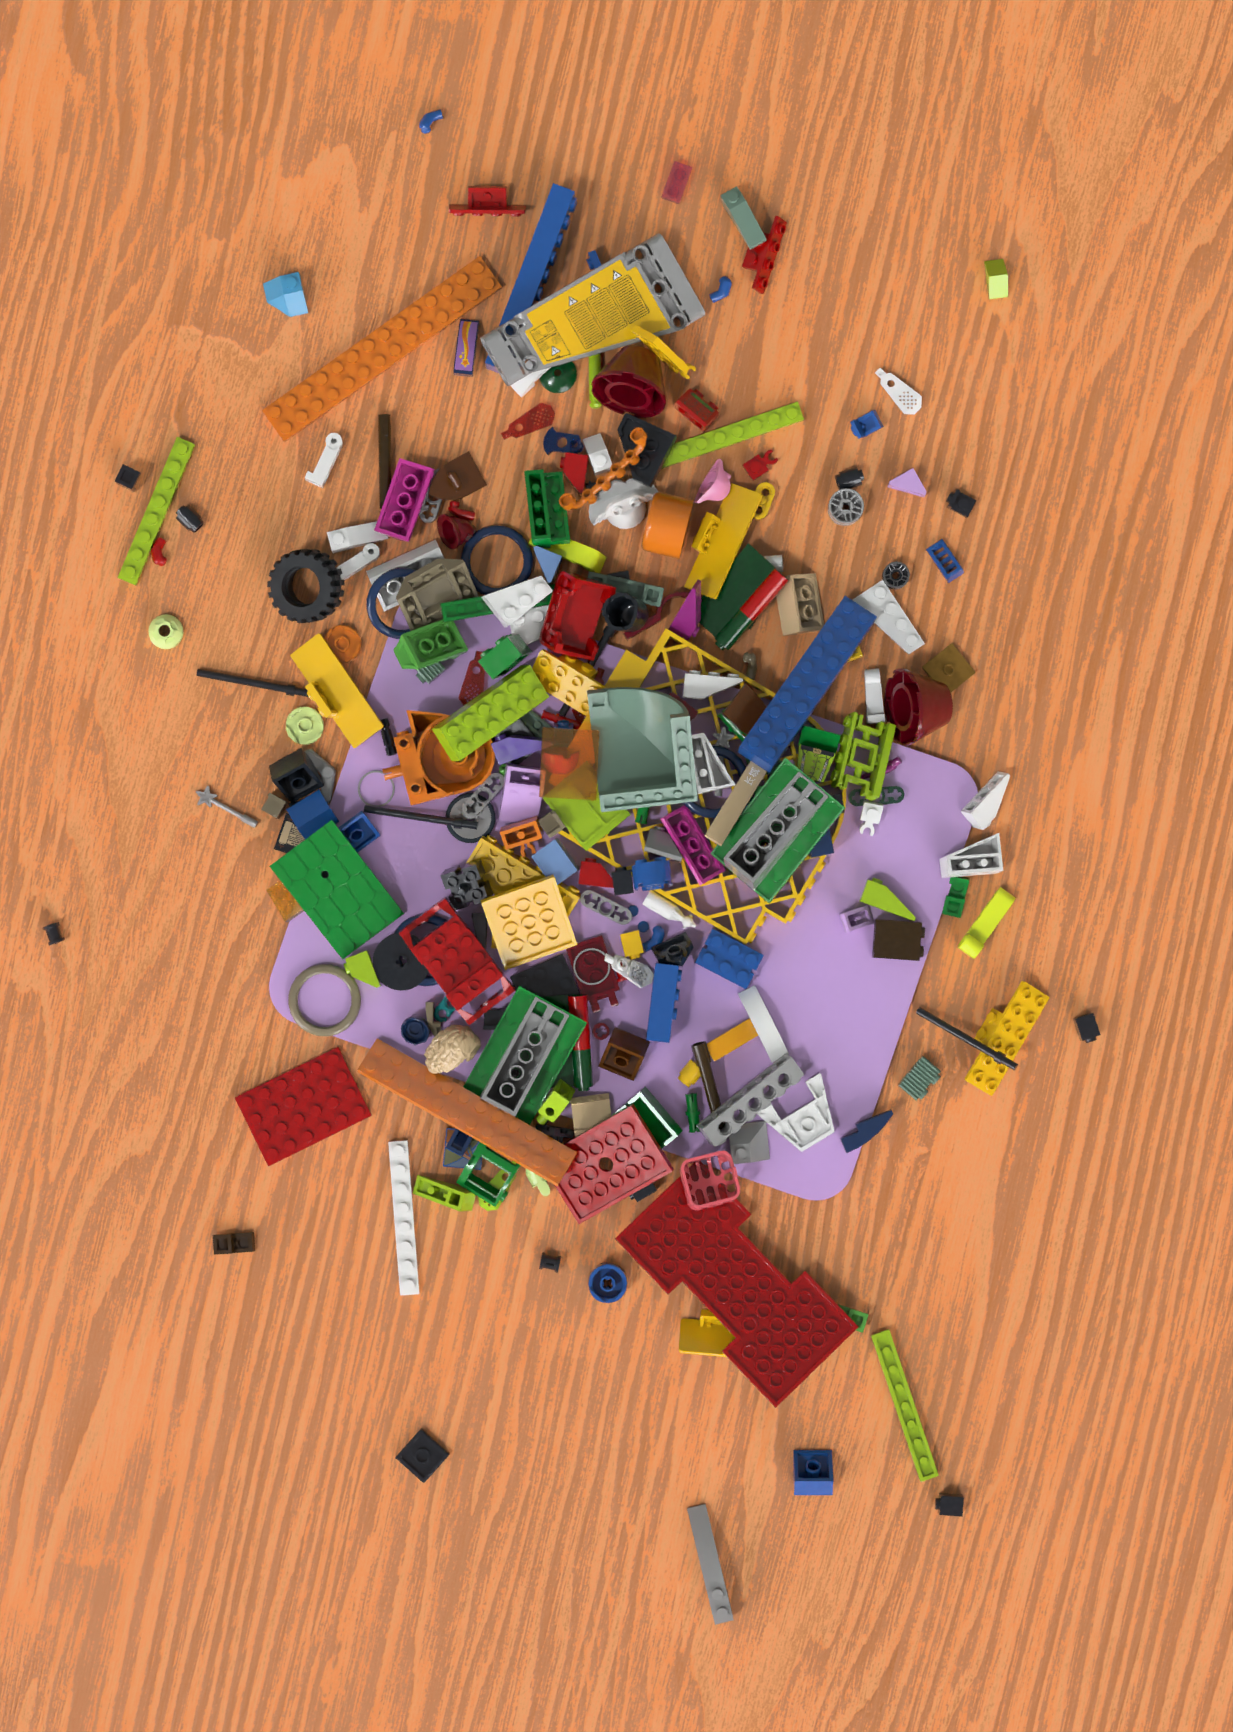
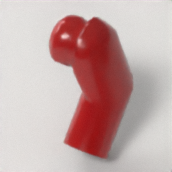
(460, 513)
(156, 552)

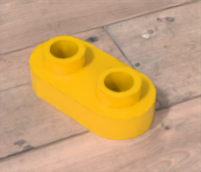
(766, 501)

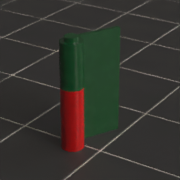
(744, 595)
(578, 1066)

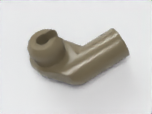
(752, 664)

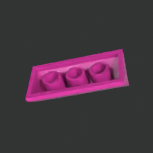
(404, 500)
(692, 844)

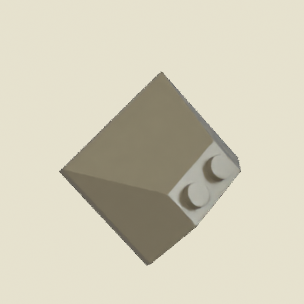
(429, 586)

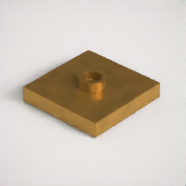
(949, 668)

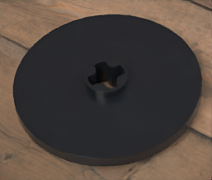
(393, 974)

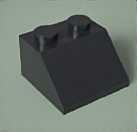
(295, 775)

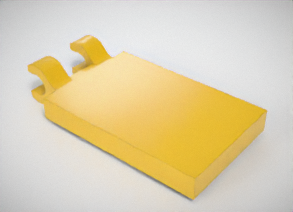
(664, 353)

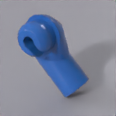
(427, 120)
(723, 291)
(657, 937)

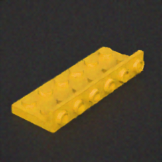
(508, 870)

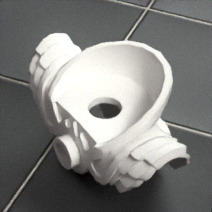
(622, 504)

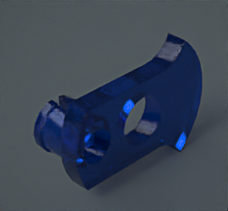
(551, 442)

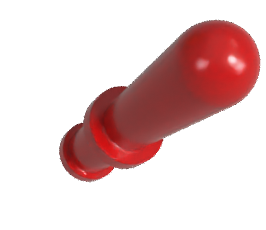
(555, 718)

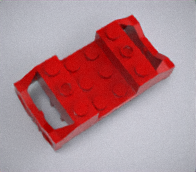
(457, 961)

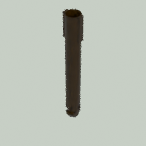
(384, 440)
(702, 1061)

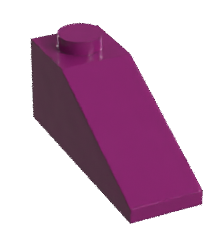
(689, 614)

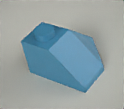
(286, 294)

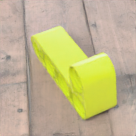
(579, 554)
(986, 922)

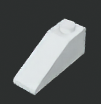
(354, 537)
(986, 802)

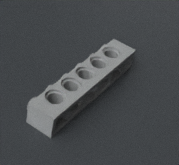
(725, 1113)

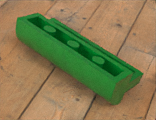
(546, 515)

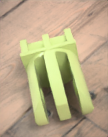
(538, 1181)

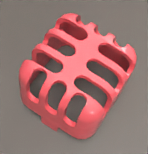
(713, 1180)

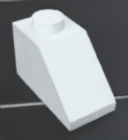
(597, 454)

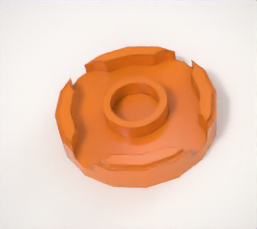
(344, 642)

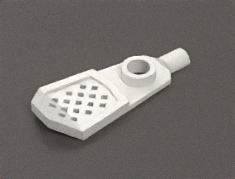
(897, 390)
(632, 970)

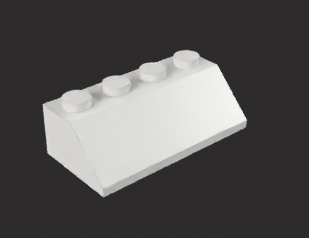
(413, 559)

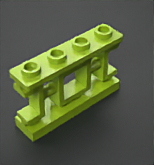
(877, 757)

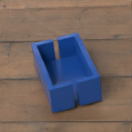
(729, 958)

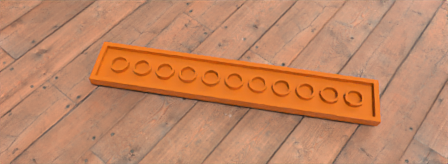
(467, 1112)

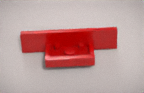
(487, 201)
(763, 256)

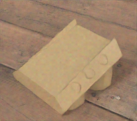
(589, 1111)

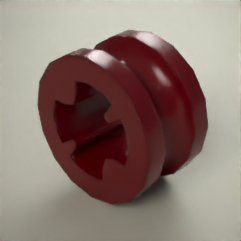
(604, 1036)

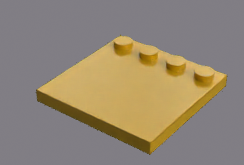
(528, 922)

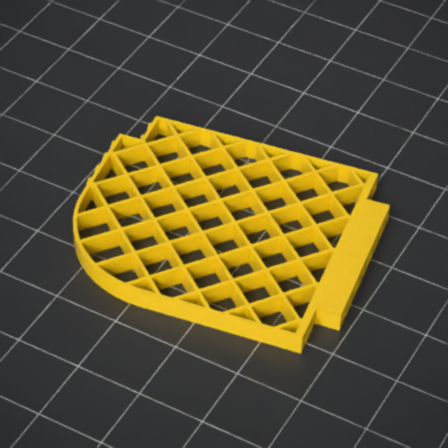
(631, 673)

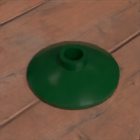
(560, 383)

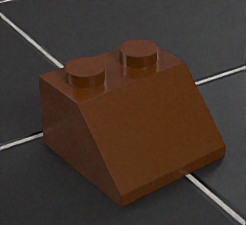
(624, 1053)

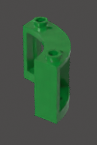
(480, 1187)

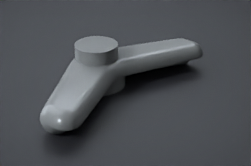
(326, 771)

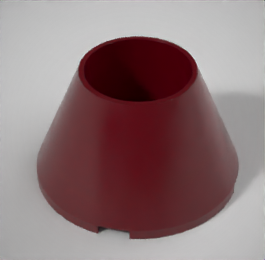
(631, 383)
(916, 705)

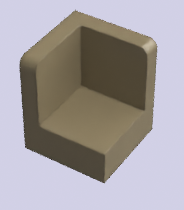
(274, 806)
(551, 823)

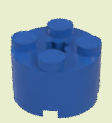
(651, 874)
(607, 1271)

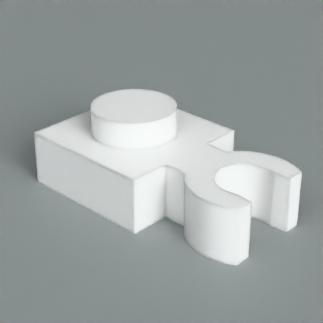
(870, 814)

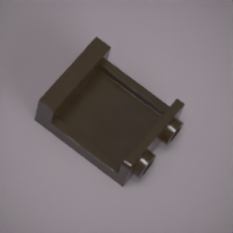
(898, 940)

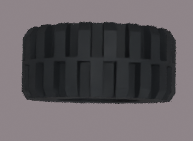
(283, 592)

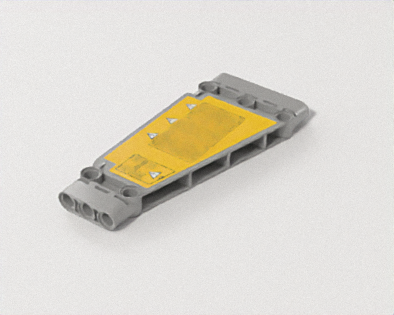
(597, 313)

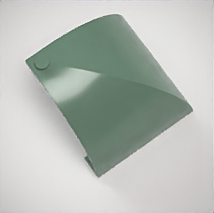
(642, 748)

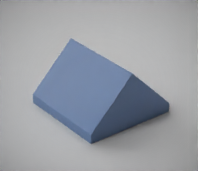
(548, 562)
(555, 861)

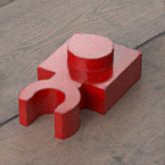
(757, 467)

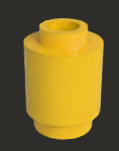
(689, 1074)

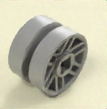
(845, 497)

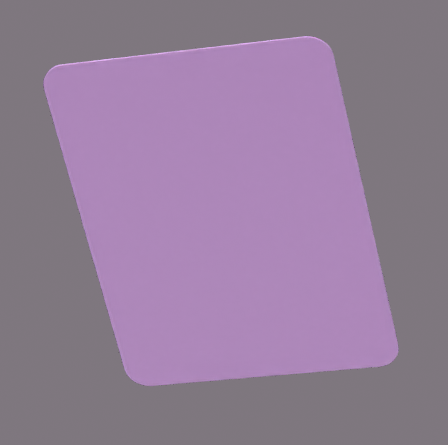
(818, 982)

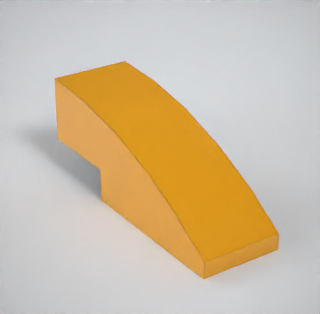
(731, 1039)

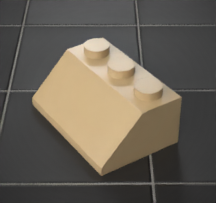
(800, 605)

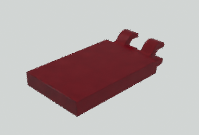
(592, 969)

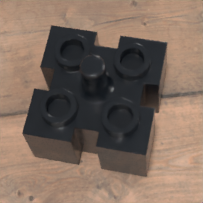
(466, 884)

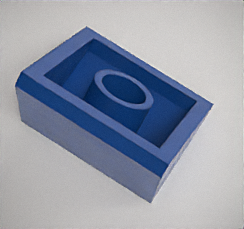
(311, 814)
(359, 831)

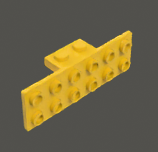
(721, 539)
(336, 691)
(1005, 1034)

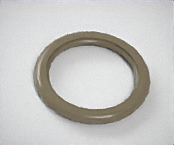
(327, 969)

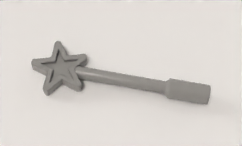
(722, 741)
(208, 798)

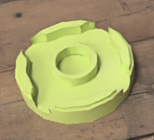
(304, 725)

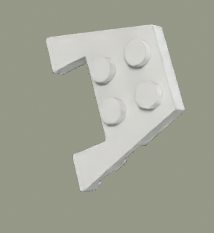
(806, 1124)

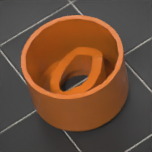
(667, 525)

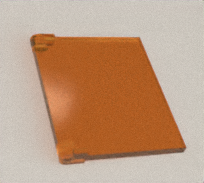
(569, 763)

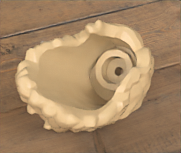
(451, 1048)

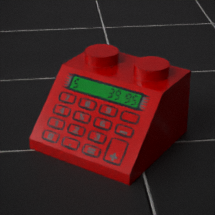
(697, 409)

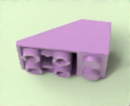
(520, 793)

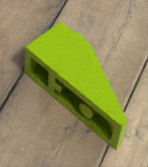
(882, 898)
(444, 1193)

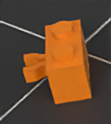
(521, 833)

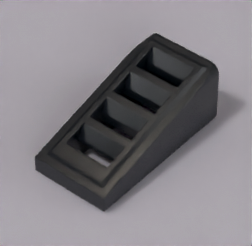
(480, 926)

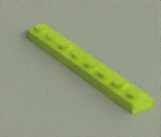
(734, 433)
(156, 511)
(904, 1405)

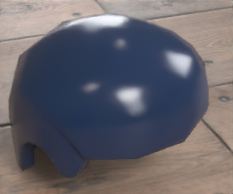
(415, 1030)

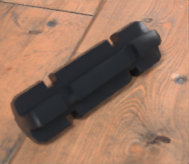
(388, 738)

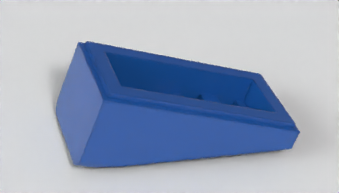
(952, 575)

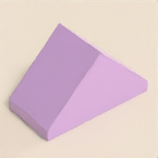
(909, 483)
(856, 918)

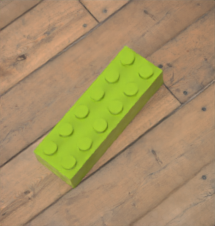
(490, 712)

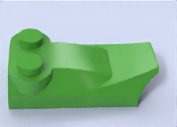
(429, 645)

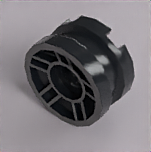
(903, 573)

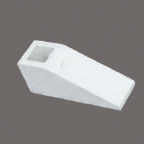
(703, 686)

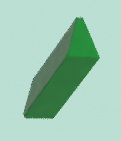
(819, 739)

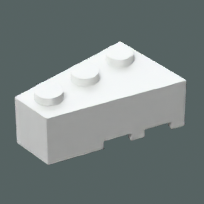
(517, 599)
(709, 770)
(976, 859)

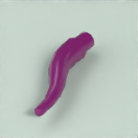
(891, 765)

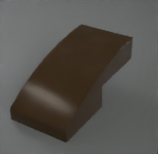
(233, 1243)

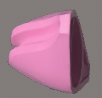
(715, 484)

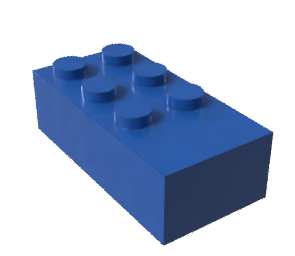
(662, 1002)

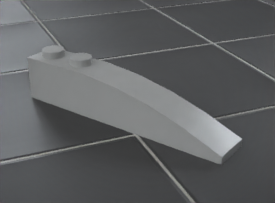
(710, 1564)

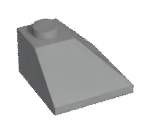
(661, 844)
(750, 1143)

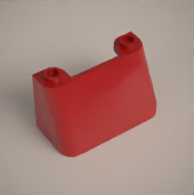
(574, 615)

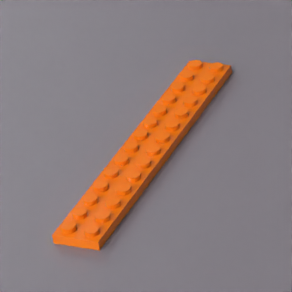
(382, 349)

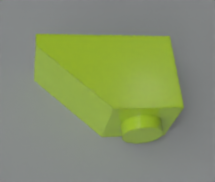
(362, 968)

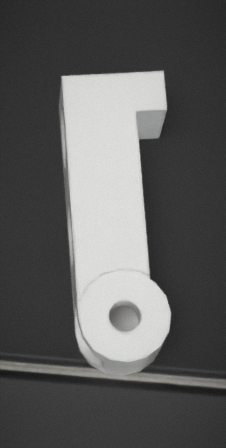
(327, 460)
(358, 562)
(873, 696)

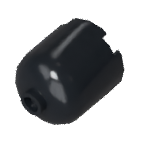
(625, 612)

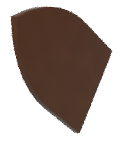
(457, 479)
(745, 709)

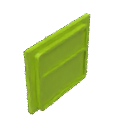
(585, 818)

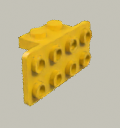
(566, 679)
(703, 1335)

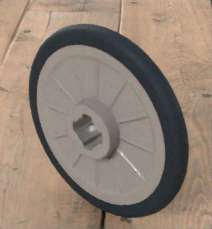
(485, 819)

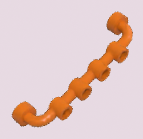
(589, 496)

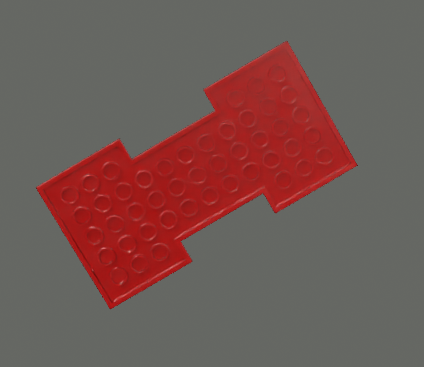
(776, 1325)

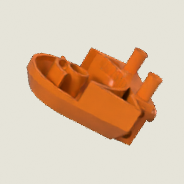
(427, 767)

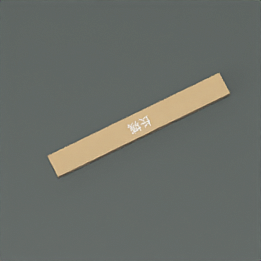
(735, 803)

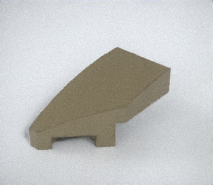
(435, 1026)

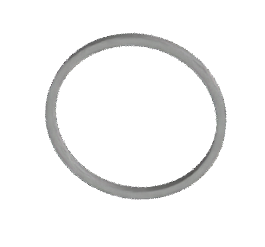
(362, 799)
(575, 960)

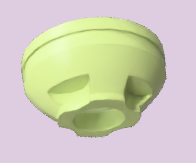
(173, 638)

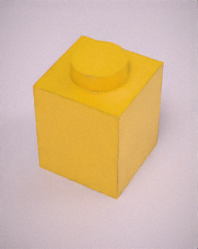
(632, 944)

